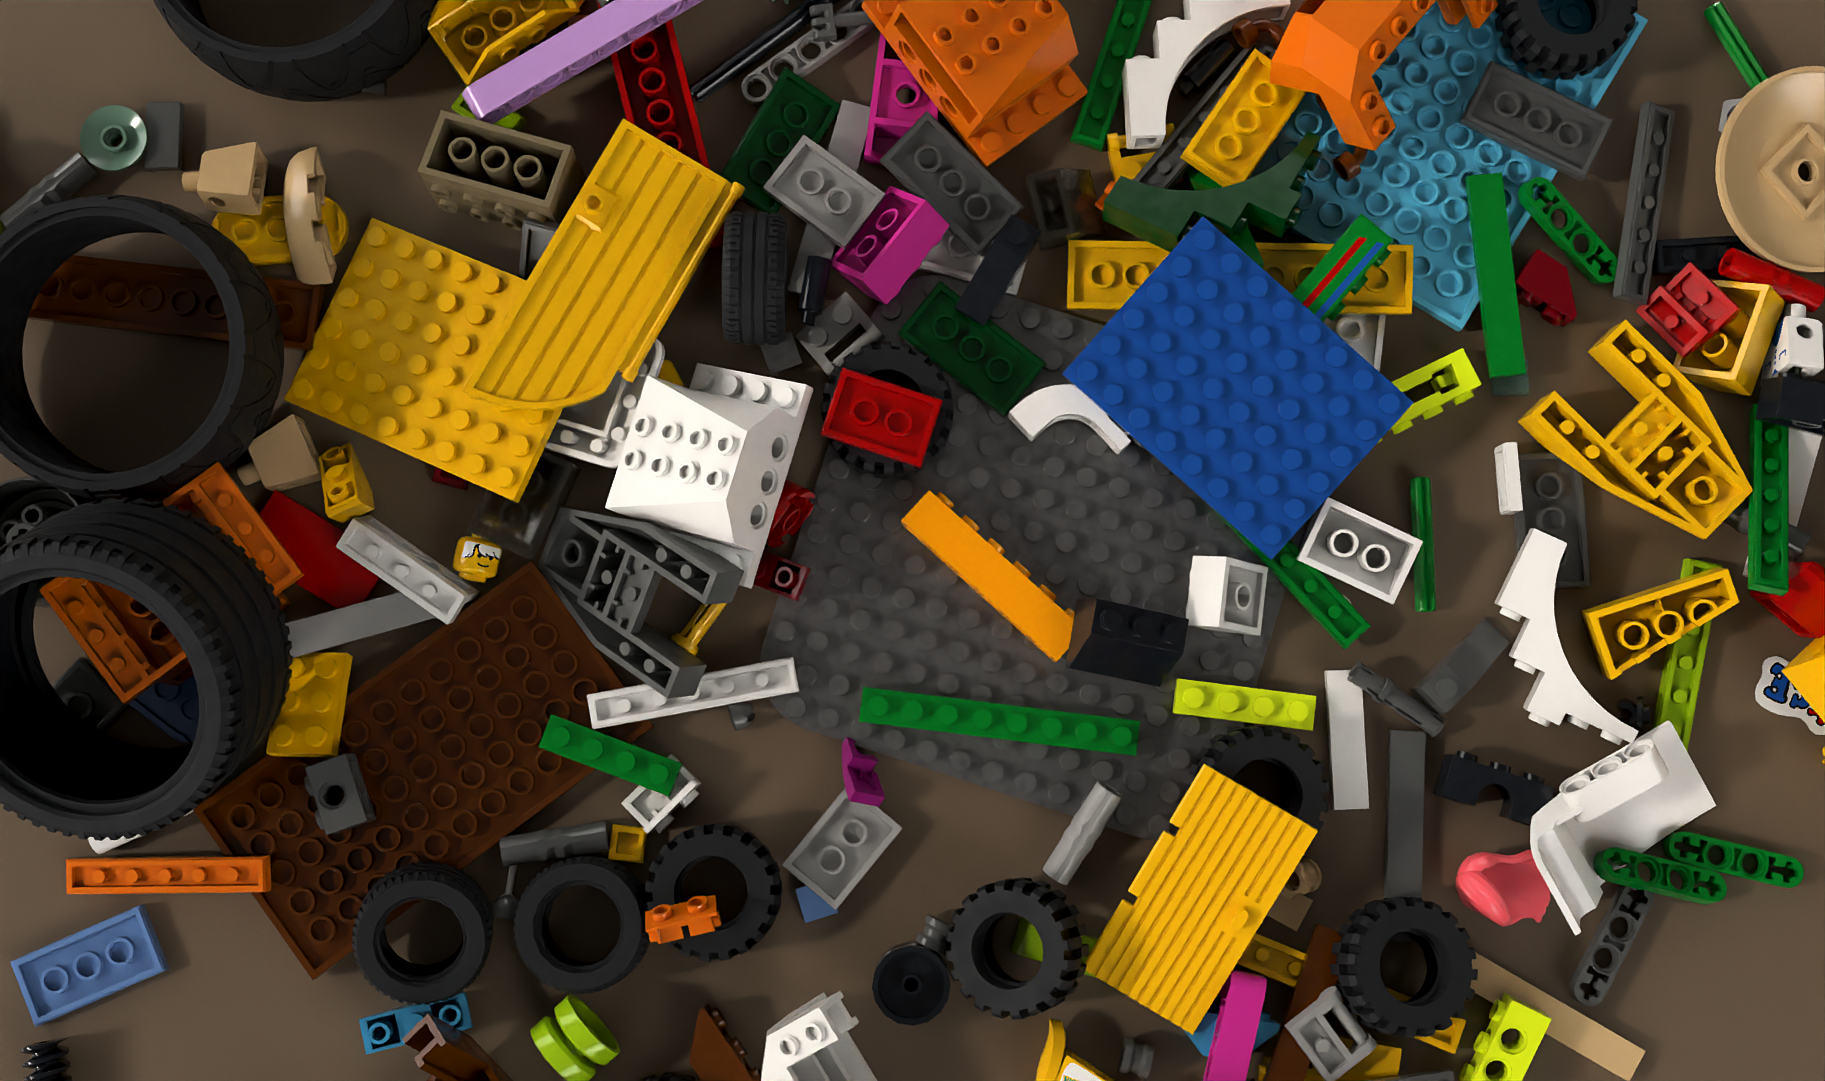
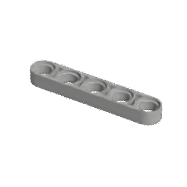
(802, 65)

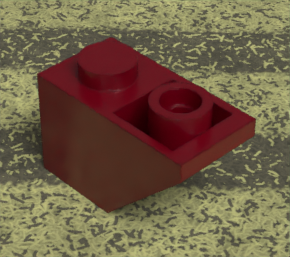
(1547, 288)
(781, 576)

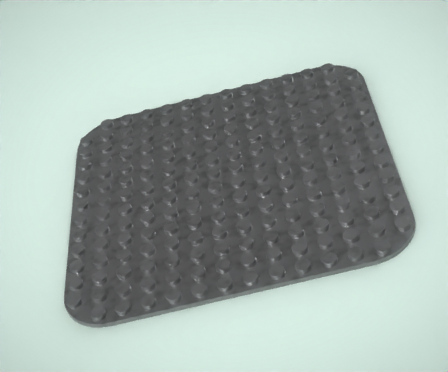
(1081, 524)

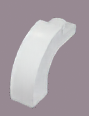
(1065, 403)

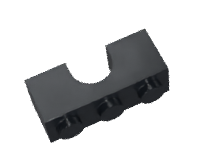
(1464, 778)

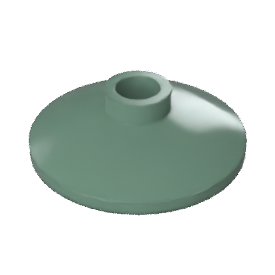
(102, 130)

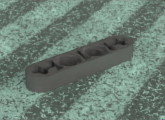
(1617, 946)

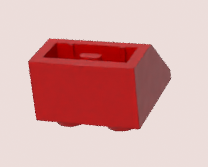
(1804, 604)

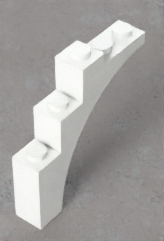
(1175, 43)
(1556, 691)

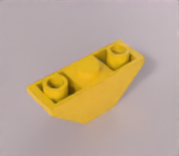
(344, 484)

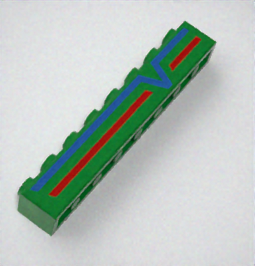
(1343, 268)

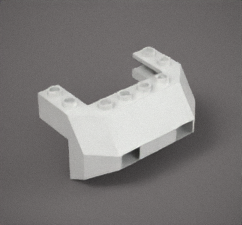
(815, 1045)

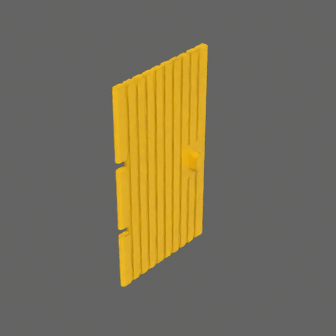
(1199, 898)

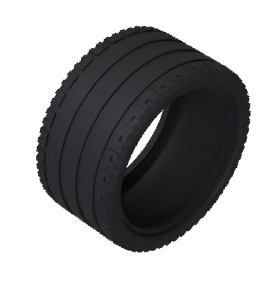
(215, 610)

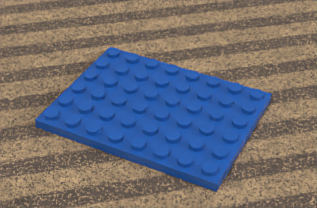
(1237, 388)

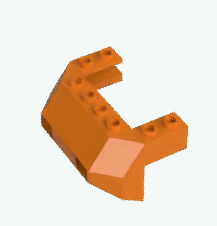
(1342, 43)

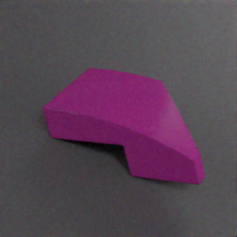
(859, 777)

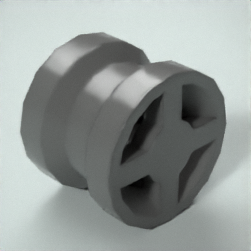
(934, 934)
(1136, 1058)

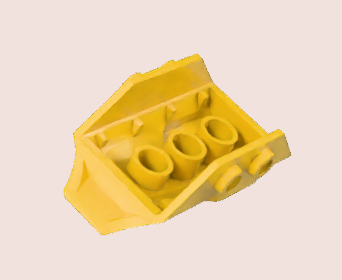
(490, 33)

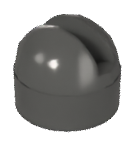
(741, 715)

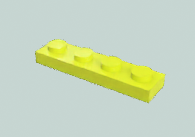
(1244, 704)

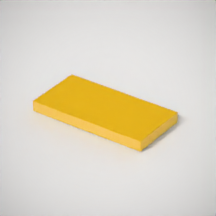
(1242, 124)

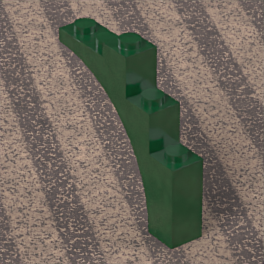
(1264, 200)

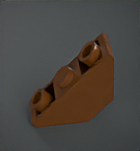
(715, 1053)

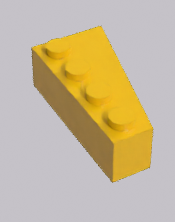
(1646, 621)

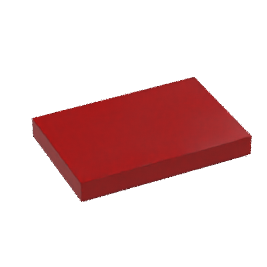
(881, 417)

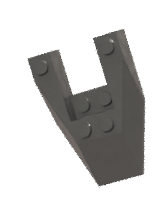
(607, 580)

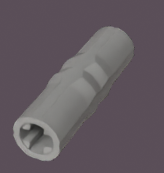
(1082, 832)

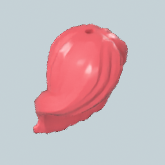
(1503, 887)

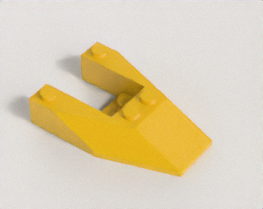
(1662, 453)

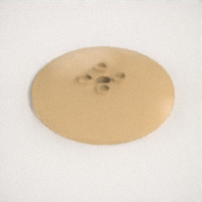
(1758, 167)

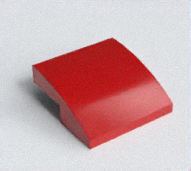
(1688, 310)

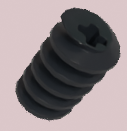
(46, 1061)

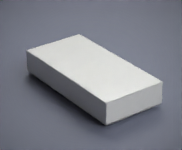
(1508, 478)

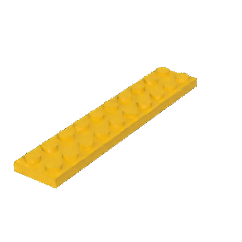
(1111, 271)

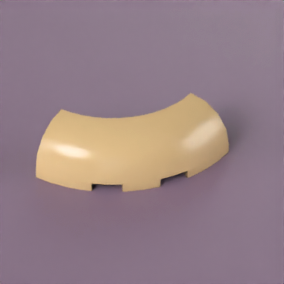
(302, 205)

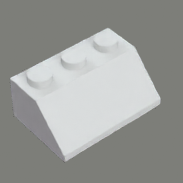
(1358, 550)

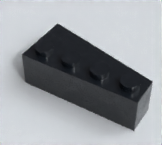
(1793, 403)

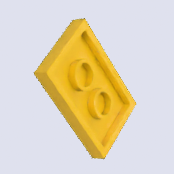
(313, 707)

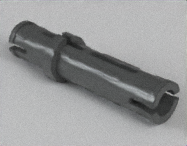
(1385, 691)

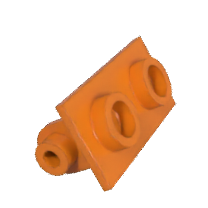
(666, 921)

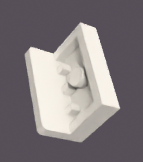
(655, 809)

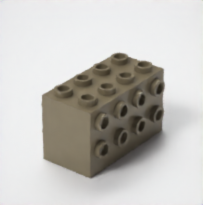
(499, 172)

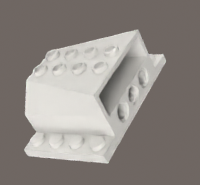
(711, 459)

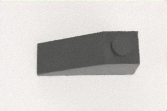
(1461, 668)

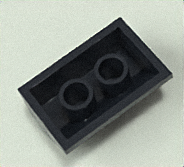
(1125, 641)

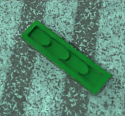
(610, 755)

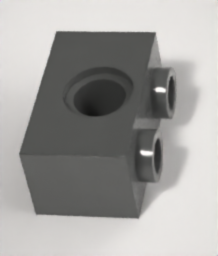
(356, 804)

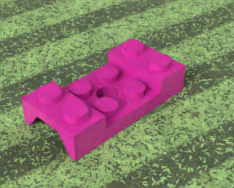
(888, 116)

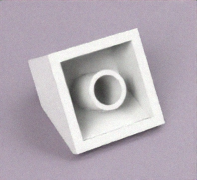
(1226, 595)

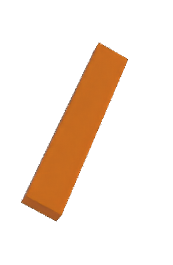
(168, 874)

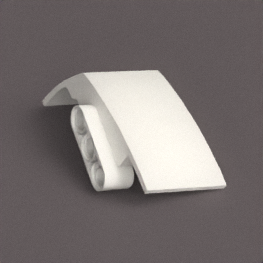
(1616, 802)

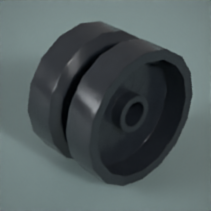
(902, 1002)

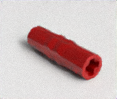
(1789, 286)

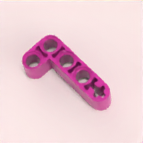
(1236, 1026)

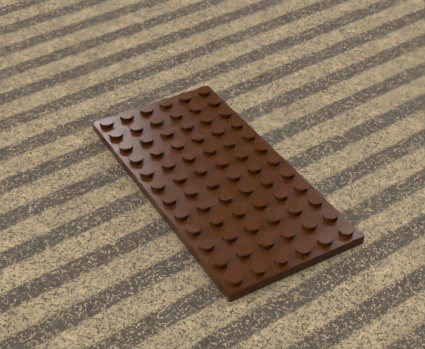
(444, 758)

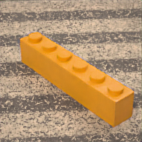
(991, 574)

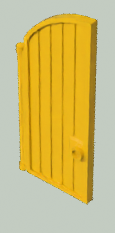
(606, 277)

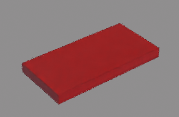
(313, 547)

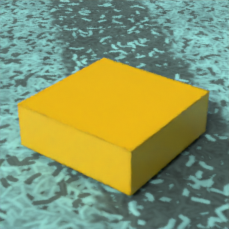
(628, 843)

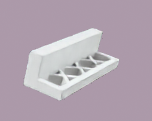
(406, 568)

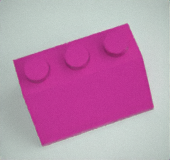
(890, 245)

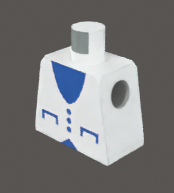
(1795, 345)

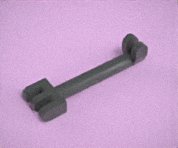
(832, 21)

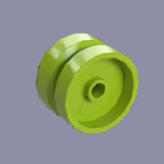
(575, 1040)

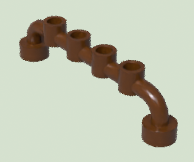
(1247, 34)

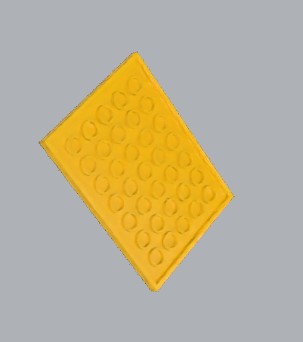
(402, 349)

